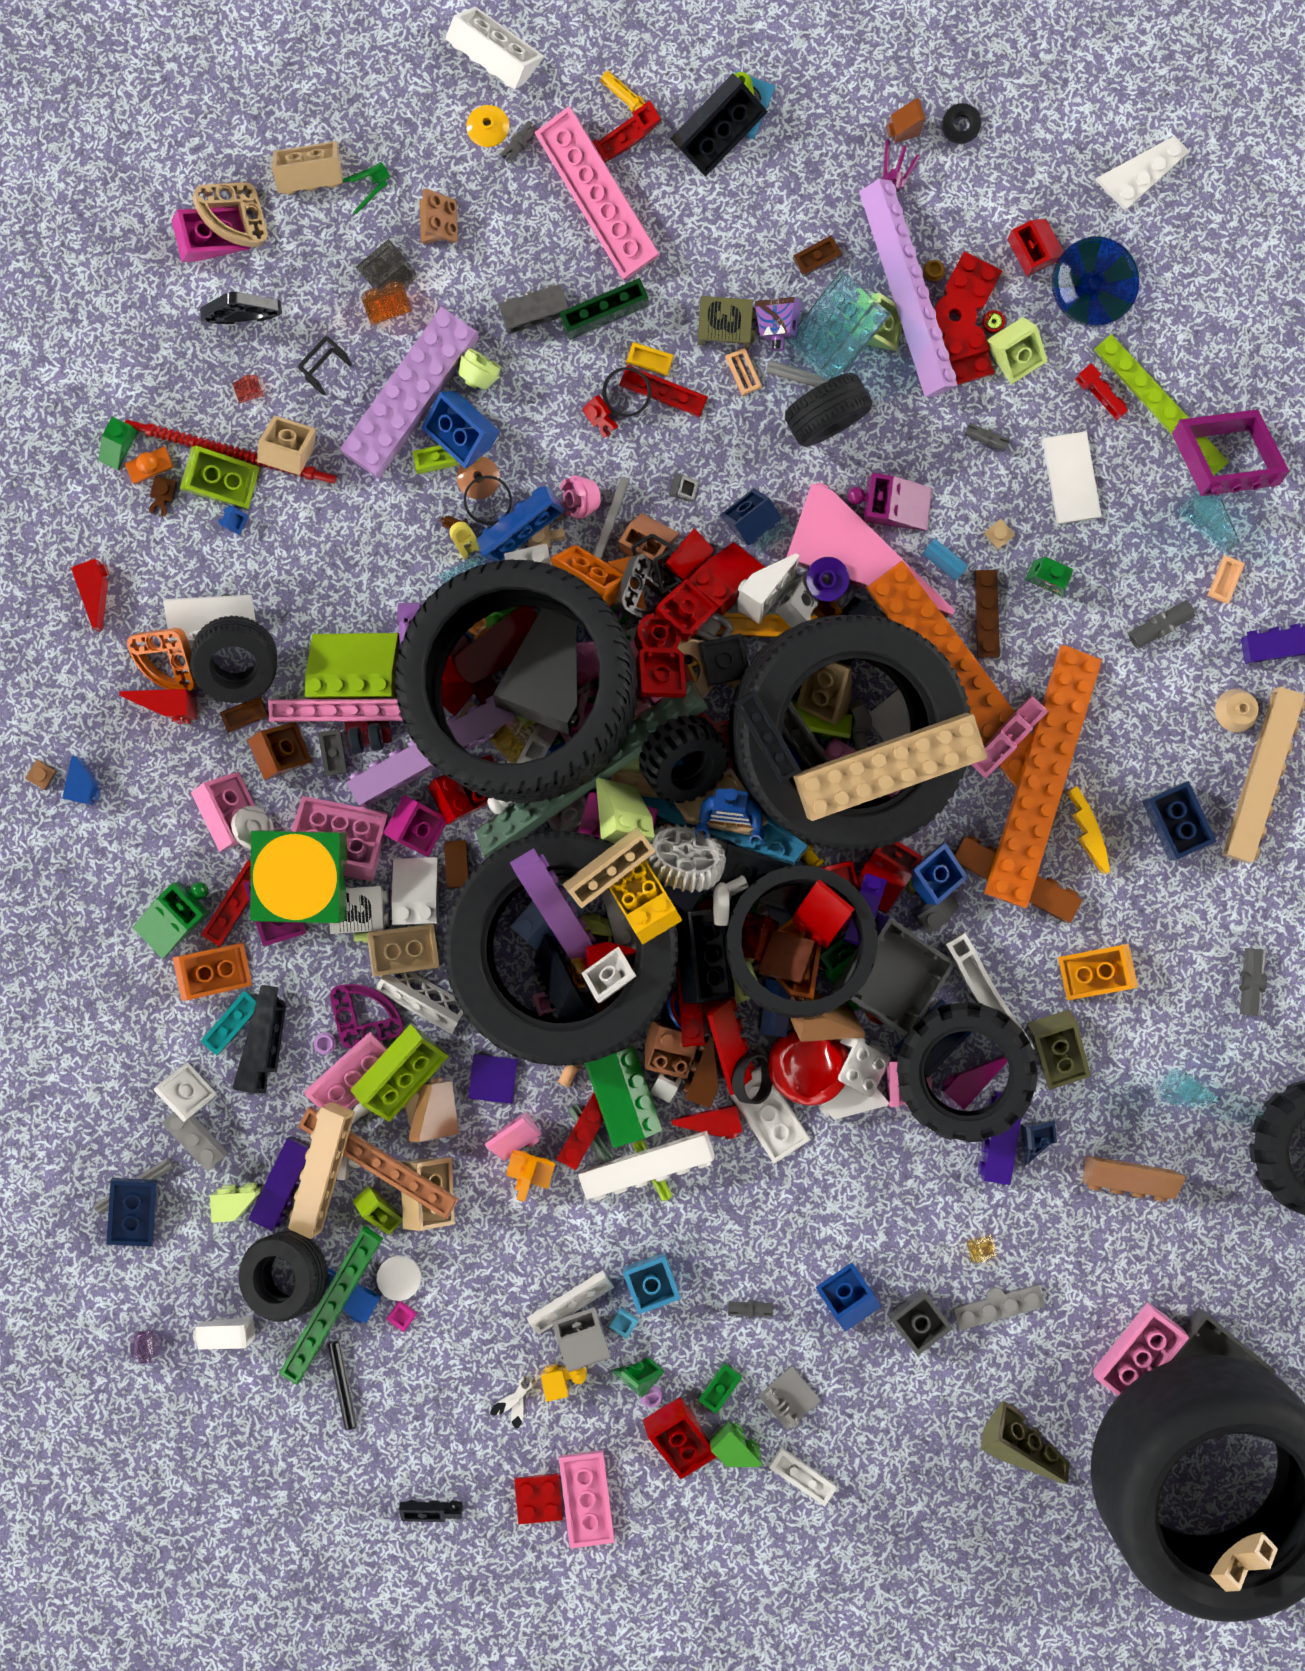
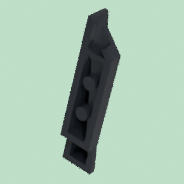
(262, 1042)

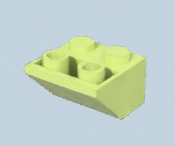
(232, 1202)

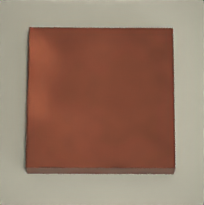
(787, 957)

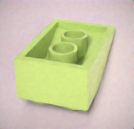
(621, 811)

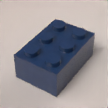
(1179, 821)

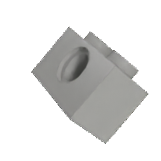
(796, 603)

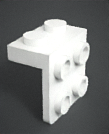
(863, 1066)

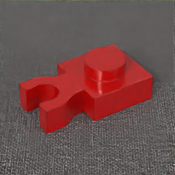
(598, 415)

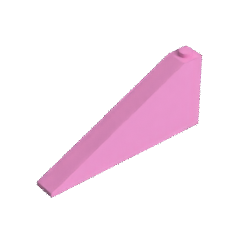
(836, 531)

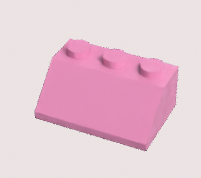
(218, 803)

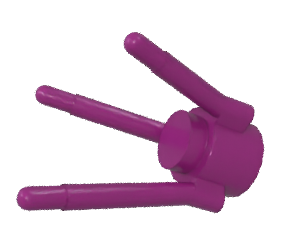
(895, 174)

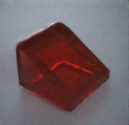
(247, 388)

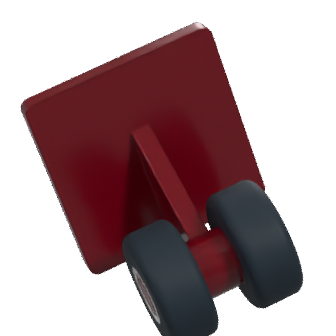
(367, 733)

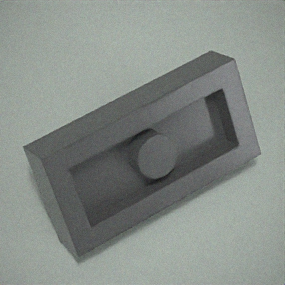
(333, 752)

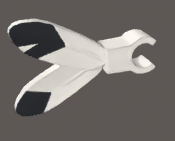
(513, 1401)

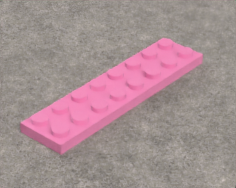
(597, 193)

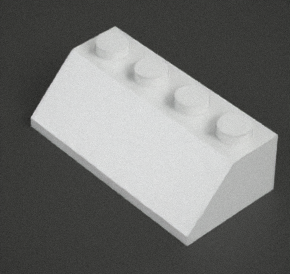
(493, 47)

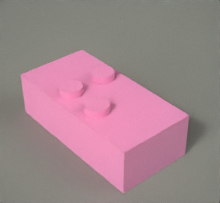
(1143, 1345)

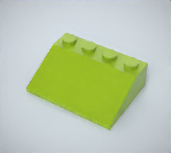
(352, 666)

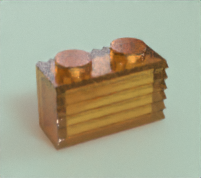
(386, 302)

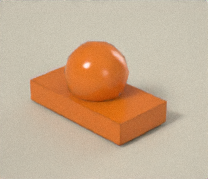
(149, 465)

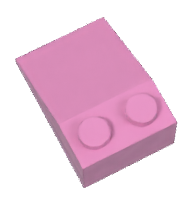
(514, 1137)

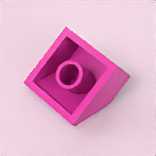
(415, 826)

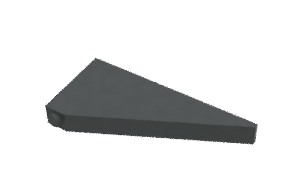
(544, 674)

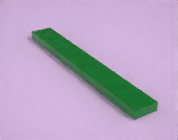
(331, 1305)

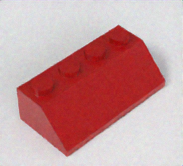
(727, 1037)

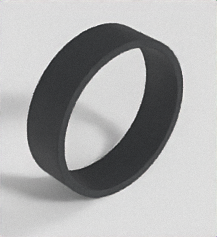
(605, 388)
(465, 494)
(739, 1074)

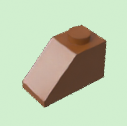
(906, 122)

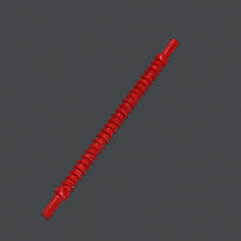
(151, 430)

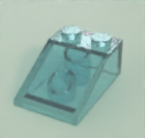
(1210, 518)

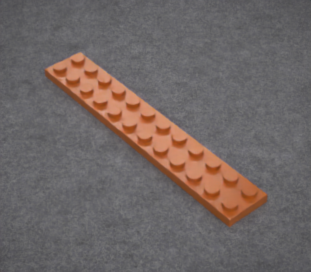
(909, 604)
(1043, 777)

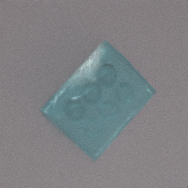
(838, 326)

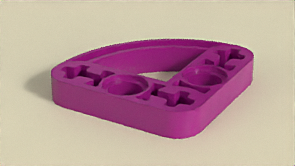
(352, 1026)

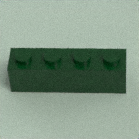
(604, 309)

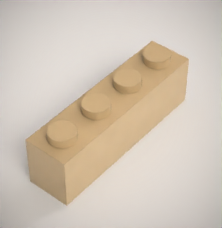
(608, 867)

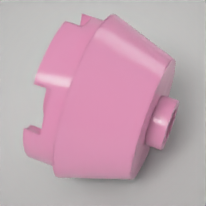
(580, 496)

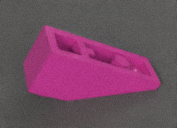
(967, 1084)

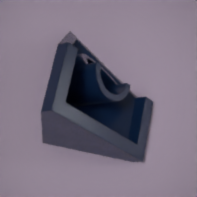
(1036, 1138)

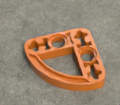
(173, 649)

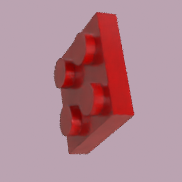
(538, 1498)

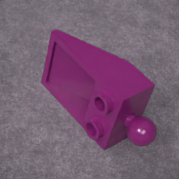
(898, 502)

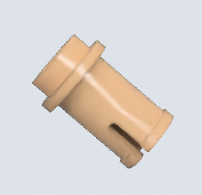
(568, 1075)

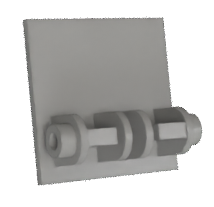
(789, 1398)

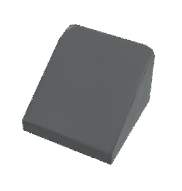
(684, 487)

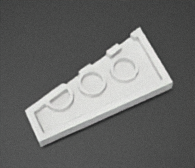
(1140, 173)

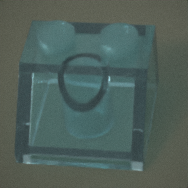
(1185, 1090)

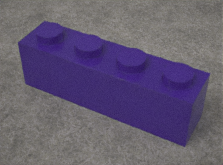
(1274, 644)
(999, 1153)
(280, 1185)

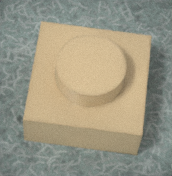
(999, 534)

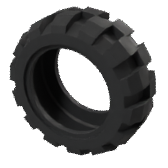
(960, 1124)
(1272, 1144)

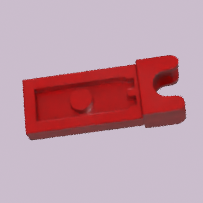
(1089, 379)

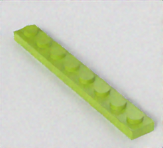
(1152, 395)

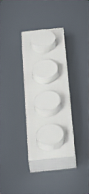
(570, 1302)

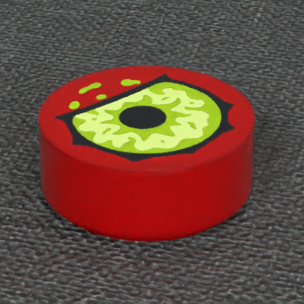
(993, 321)

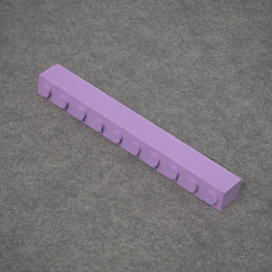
(908, 288)

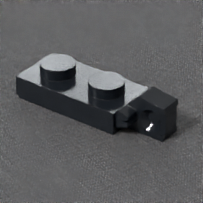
(430, 1511)

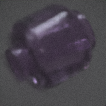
(144, 1346)

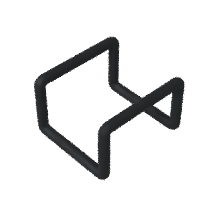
(308, 375)
(657, 572)

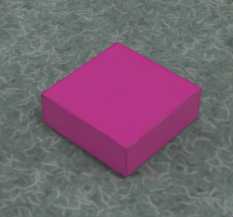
(401, 1316)

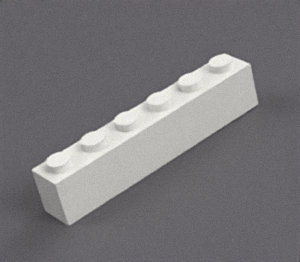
(647, 1165)

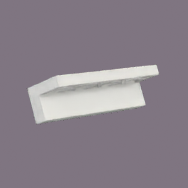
(419, 1000)

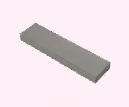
(611, 517)

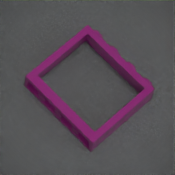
(1191, 428)

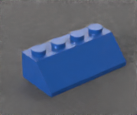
(520, 524)

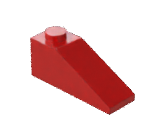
(93, 588)
(717, 1122)

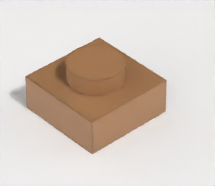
(41, 774)

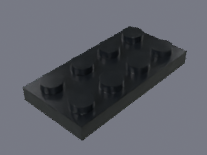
(755, 866)

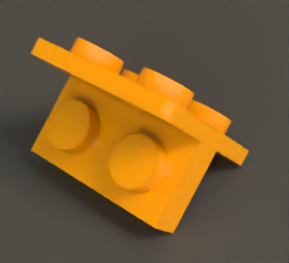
(529, 1171)

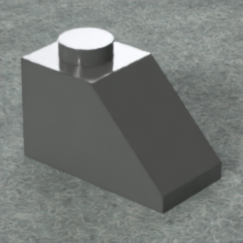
(934, 916)

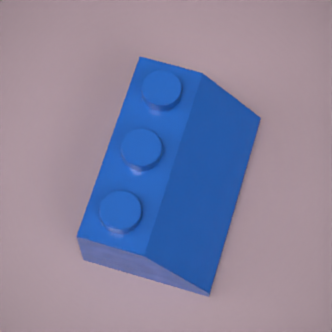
(459, 428)

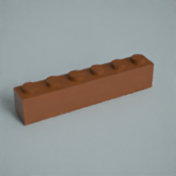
(1045, 893)

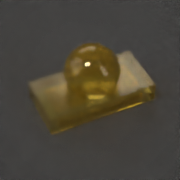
(507, 744)

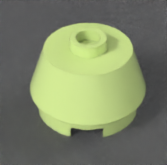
(478, 370)

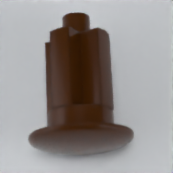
(448, 521)

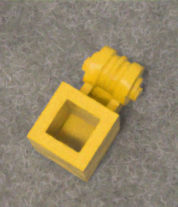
(555, 1380)

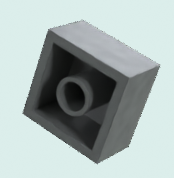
(919, 1321)

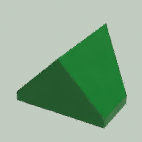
(639, 1376)

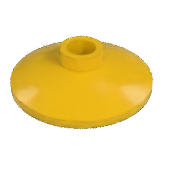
(487, 135)

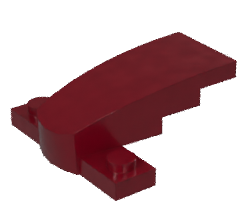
(491, 651)

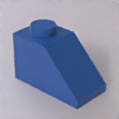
(80, 783)

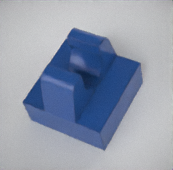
(233, 519)

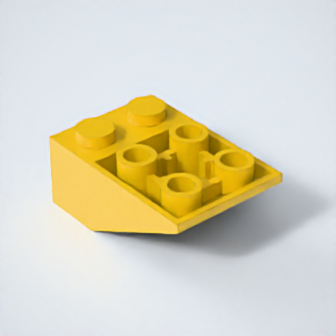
(645, 903)

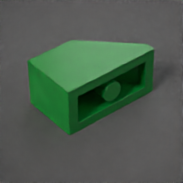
(116, 442)

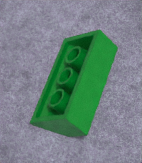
(623, 1097)

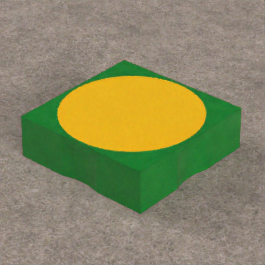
(298, 876)

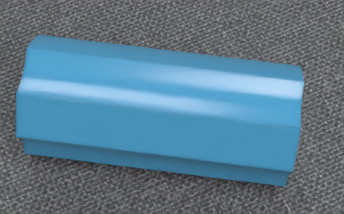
(945, 559)

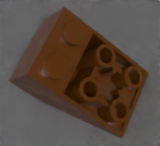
(704, 1083)

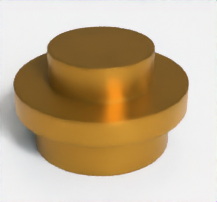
(933, 270)

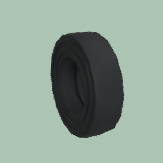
(963, 110)

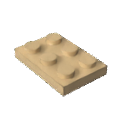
(403, 950)

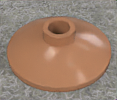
(481, 488)

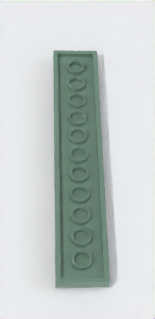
(525, 817)

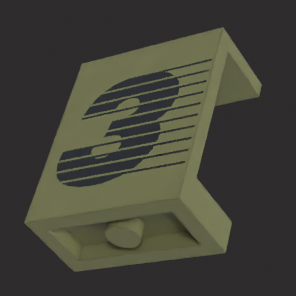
(726, 320)

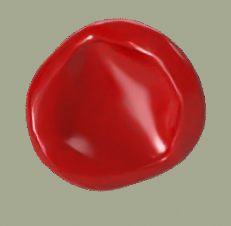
(807, 1069)

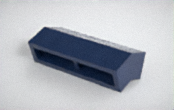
(772, 1023)

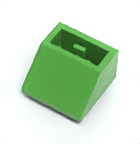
(731, 1448)

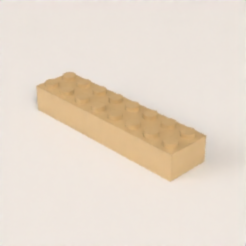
(890, 766)

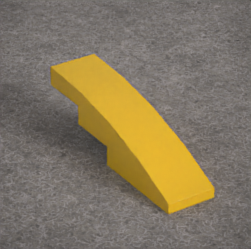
(1091, 838)

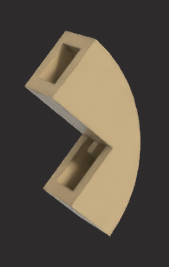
(1250, 1553)

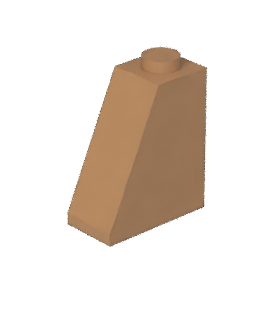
(434, 1112)

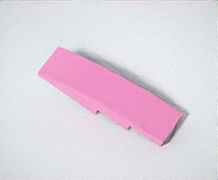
(1010, 735)

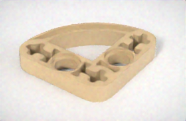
(244, 203)

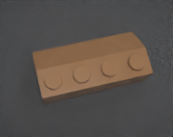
(1132, 1177)

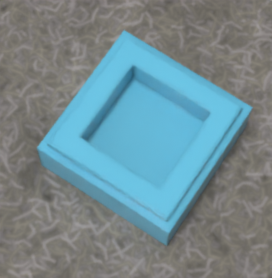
(623, 1323)

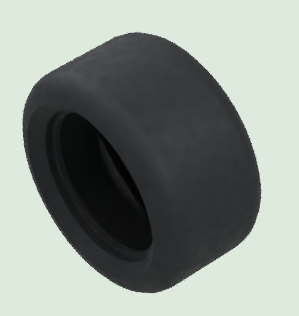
(1145, 1437)

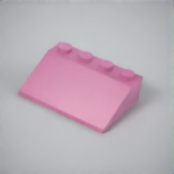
(363, 831)

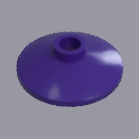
(837, 575)

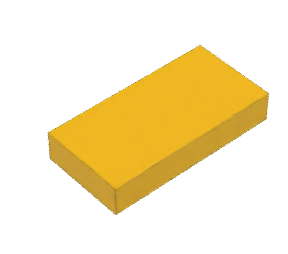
(649, 359)

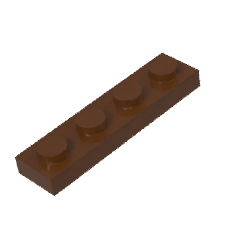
(987, 613)

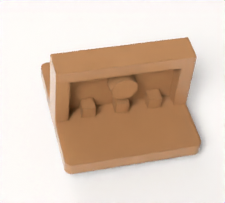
(438, 217)

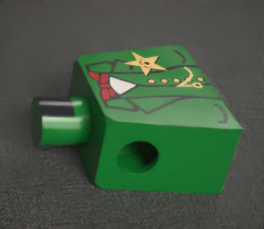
(1050, 575)

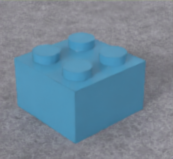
(651, 1283)

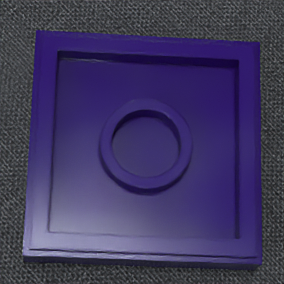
(492, 1078)

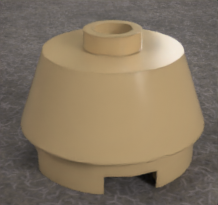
(1236, 710)

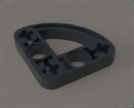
(240, 307)

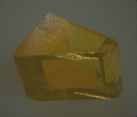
(981, 1249)

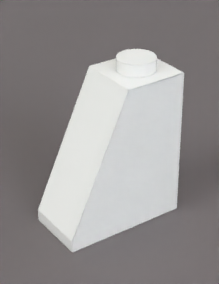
(852, 1102)
(225, 1334)

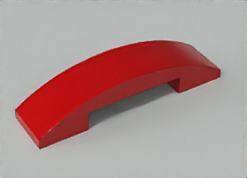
(628, 133)

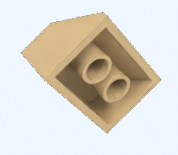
(307, 167)
(416, 1215)

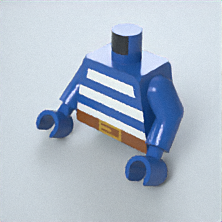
(732, 809)

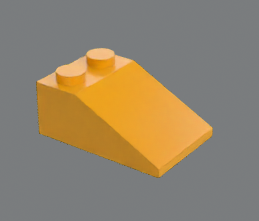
(1098, 972)

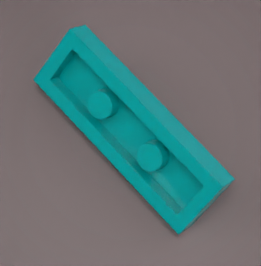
(230, 1023)

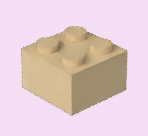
(286, 445)

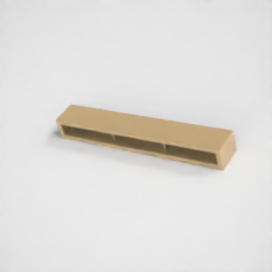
(1263, 775)

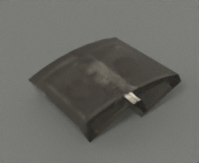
(385, 266)

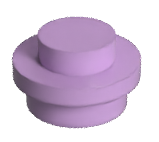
(324, 1043)
(652, 1397)

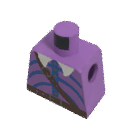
(778, 320)

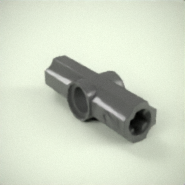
(1161, 624)
(1253, 982)

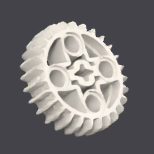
(685, 859)

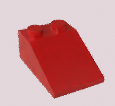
(723, 574)
(172, 703)
(822, 915)
(679, 1438)

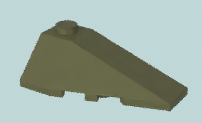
(1013, 1442)

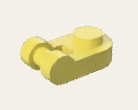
(461, 535)

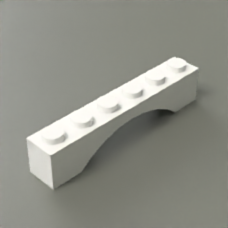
(974, 974)

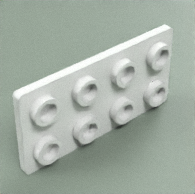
(194, 613)

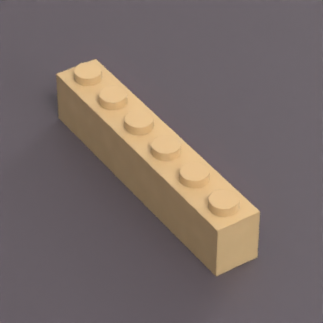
(320, 1169)

